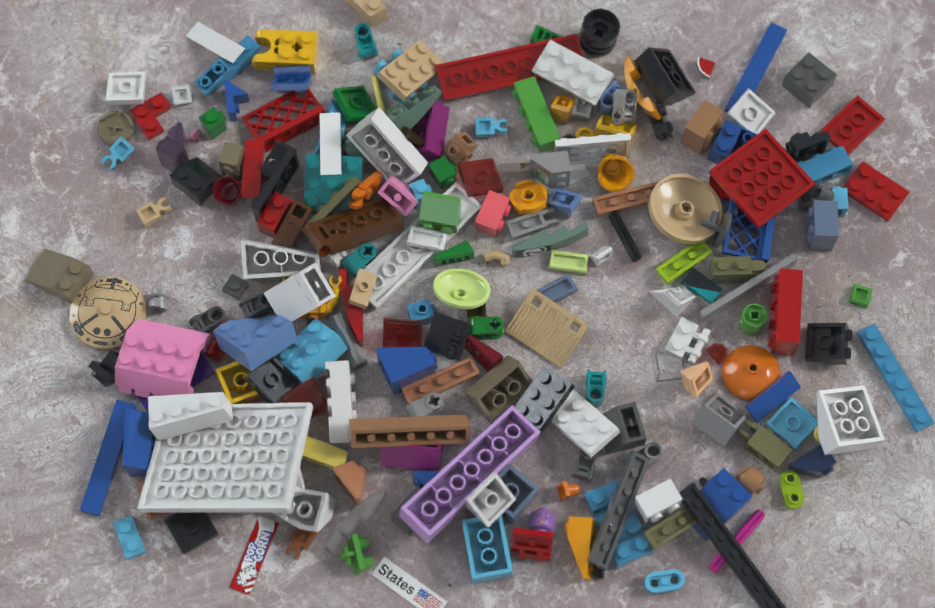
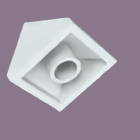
(490, 499)

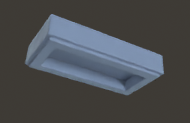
(559, 289)

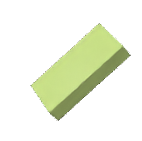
(568, 262)

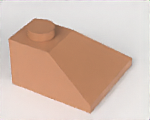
(352, 480)

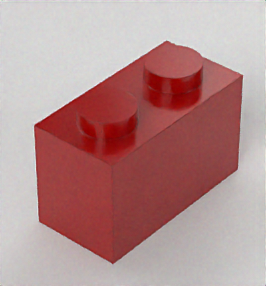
(274, 214)

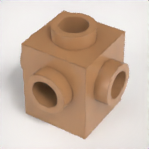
(460, 147)

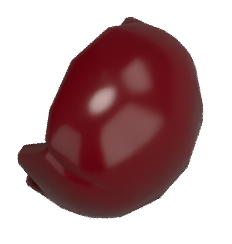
(227, 190)

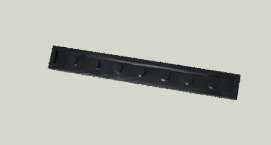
(729, 548)

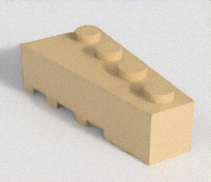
(370, 11)

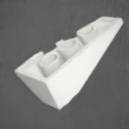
(310, 510)

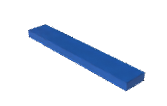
(759, 62)
(106, 461)

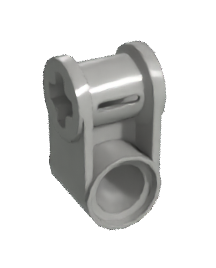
(625, 105)
(424, 406)
(644, 451)

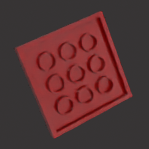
(761, 178)

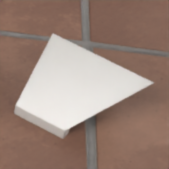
(675, 298)

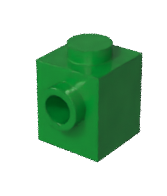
(213, 122)
(443, 172)

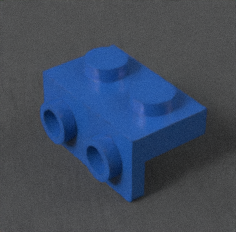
(291, 79)

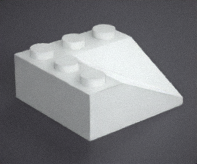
(847, 420)

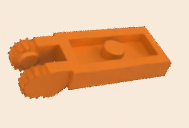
(366, 190)

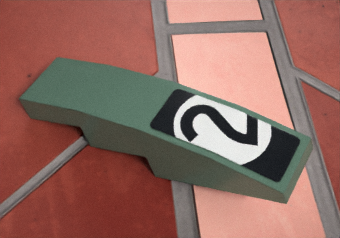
(544, 243)

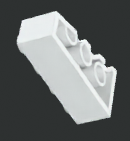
(187, 413)

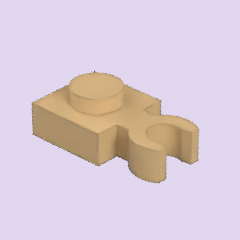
(152, 213)

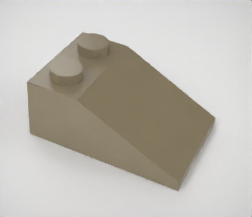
(60, 275)

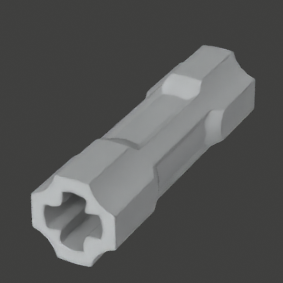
(354, 352)

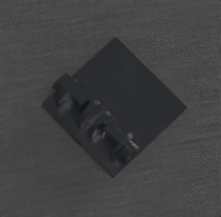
(447, 336)

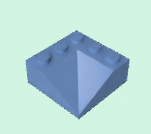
(255, 338)

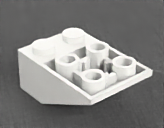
(300, 293)

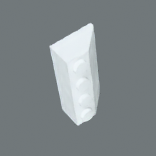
(387, 147)

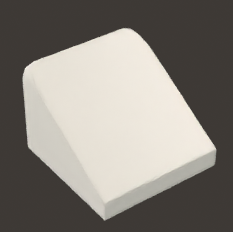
(601, 255)

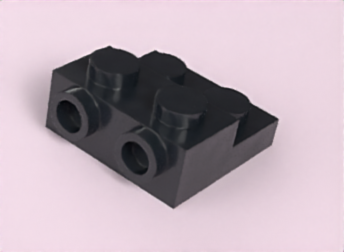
(803, 147)
(828, 343)

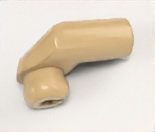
(499, 255)

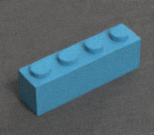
(828, 165)

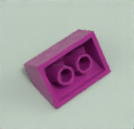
(433, 130)
(412, 457)

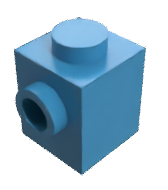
(421, 311)

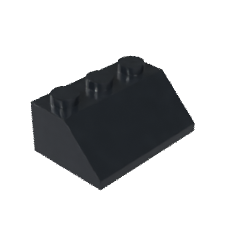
(664, 76)

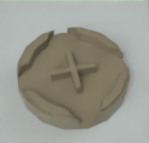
(115, 125)

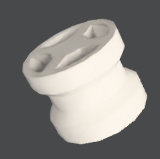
(336, 259)

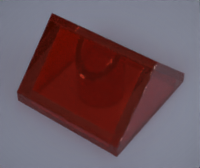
(402, 333)

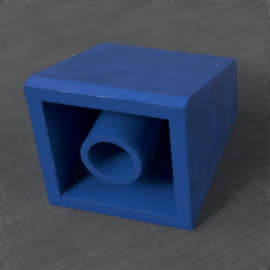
(405, 365)

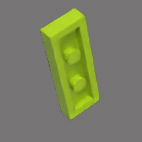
(683, 262)

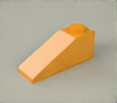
(581, 536)

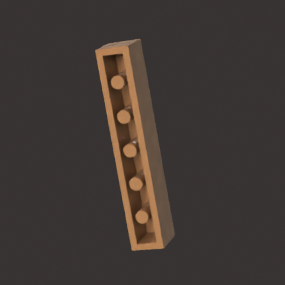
(408, 431)

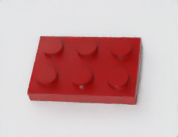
(853, 125)
(875, 191)

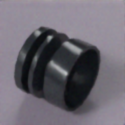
(599, 32)

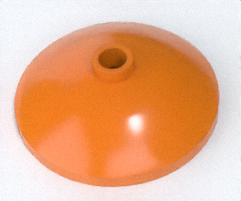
(744, 382)

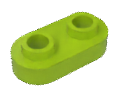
(791, 489)

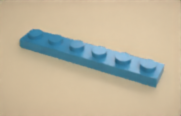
(895, 378)

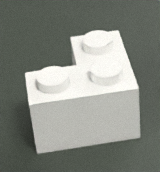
(659, 501)

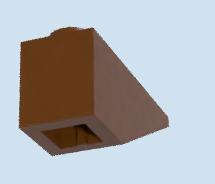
(292, 224)

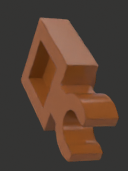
(300, 540)

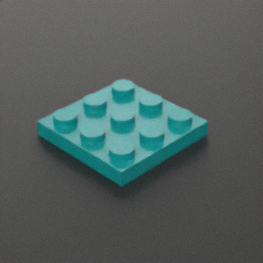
(320, 187)

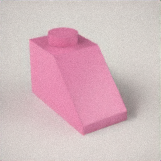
(398, 195)

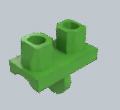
(353, 554)

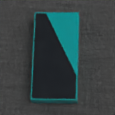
(702, 285)

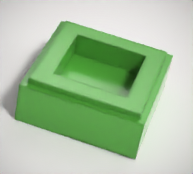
(860, 295)

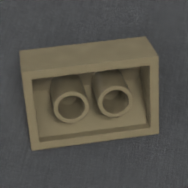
(499, 388)

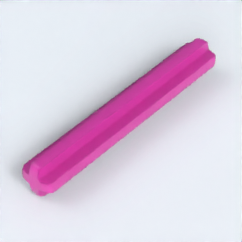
(740, 536)

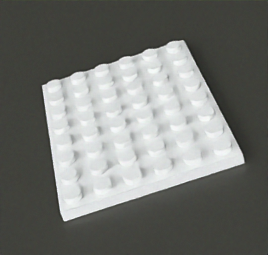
(231, 465)

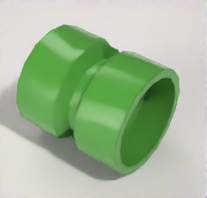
(753, 319)

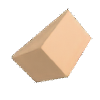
(696, 378)

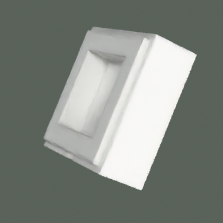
(181, 94)

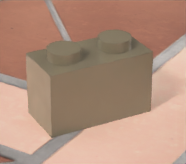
(232, 160)

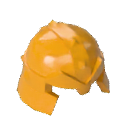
(615, 172)

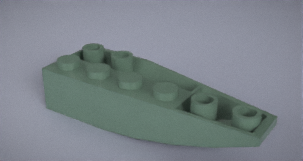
(403, 114)

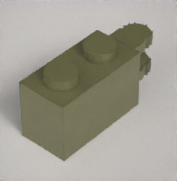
(735, 269)
(765, 445)

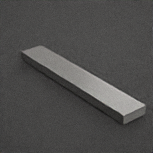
(746, 288)

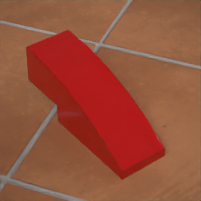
(252, 168)

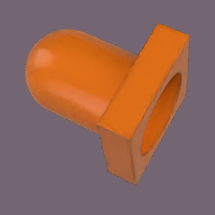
(566, 490)

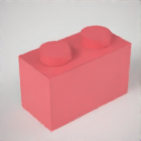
(493, 213)

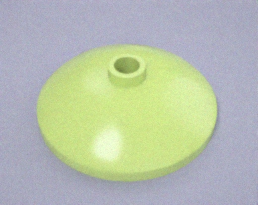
(461, 288)

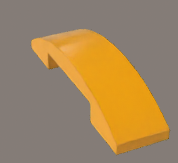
(631, 76)

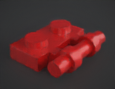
(531, 544)

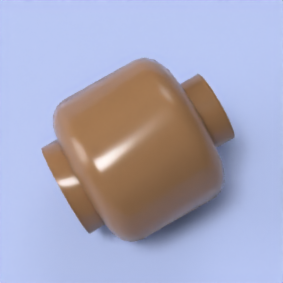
(751, 480)

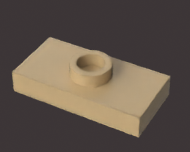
(362, 289)

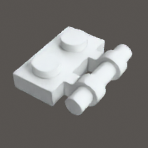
(682, 337)

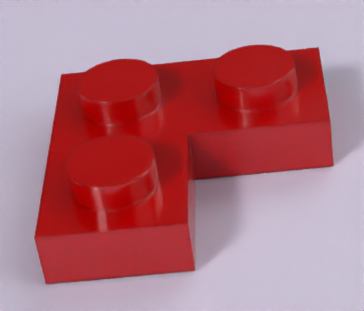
(147, 114)

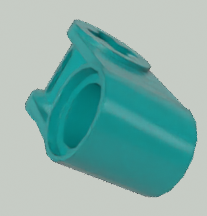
(365, 44)
(359, 259)
(595, 385)

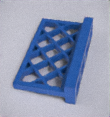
(763, 240)

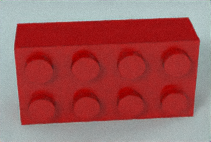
(786, 312)

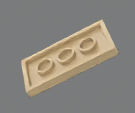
(410, 70)

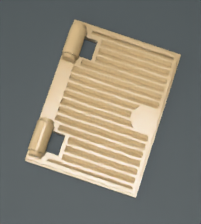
(546, 328)

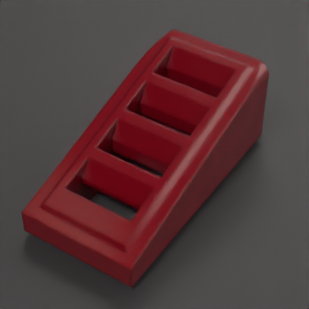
(483, 353)

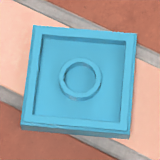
(792, 423)

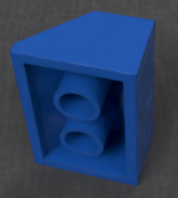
(137, 443)

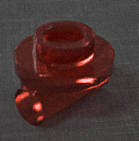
(717, 352)

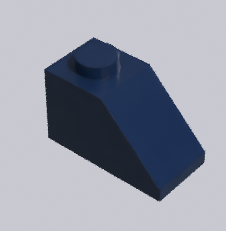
(814, 463)

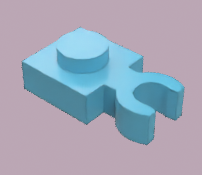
(486, 127)
(120, 151)

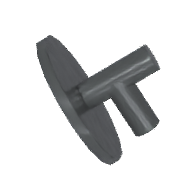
(721, 230)

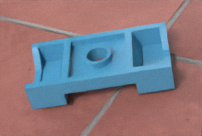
(631, 541)

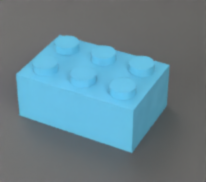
(314, 347)
(487, 550)

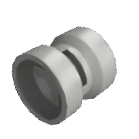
(159, 300)

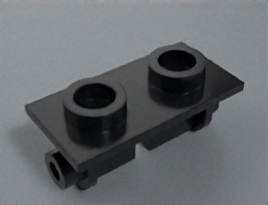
(663, 127)

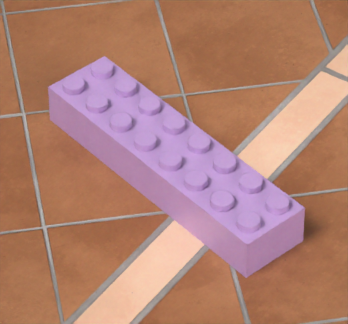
(446, 493)

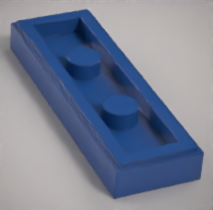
(772, 396)

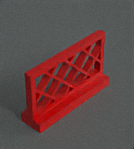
(291, 127)

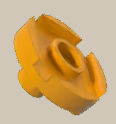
(528, 206)

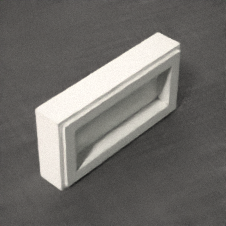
(426, 239)

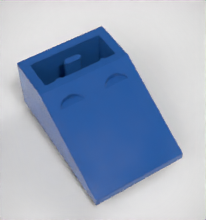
(728, 141)

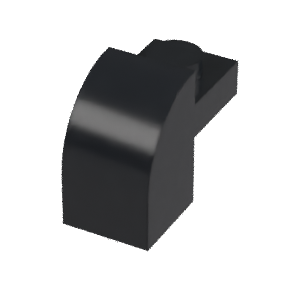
(105, 370)

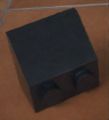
(195, 179)

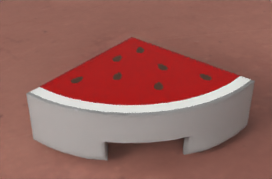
(705, 67)

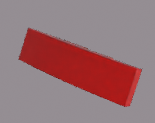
(353, 313)

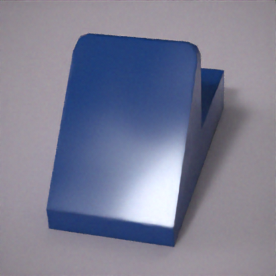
(234, 97)

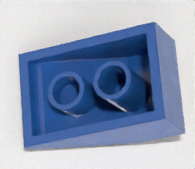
(725, 497)

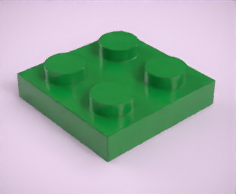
(354, 102)

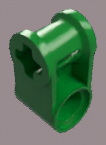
(484, 327)

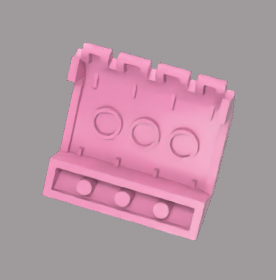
(158, 359)

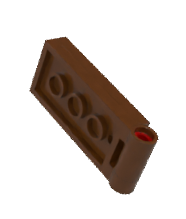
(353, 227)

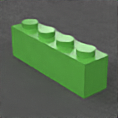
(536, 114)

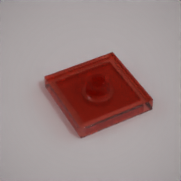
(480, 177)

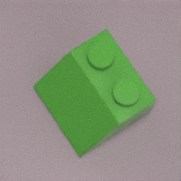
(440, 212)

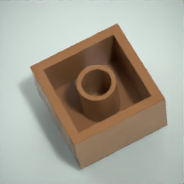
(702, 127)

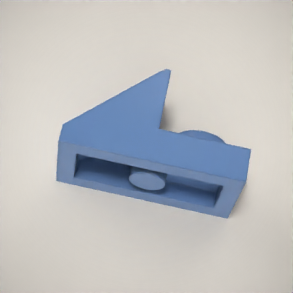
(564, 201)

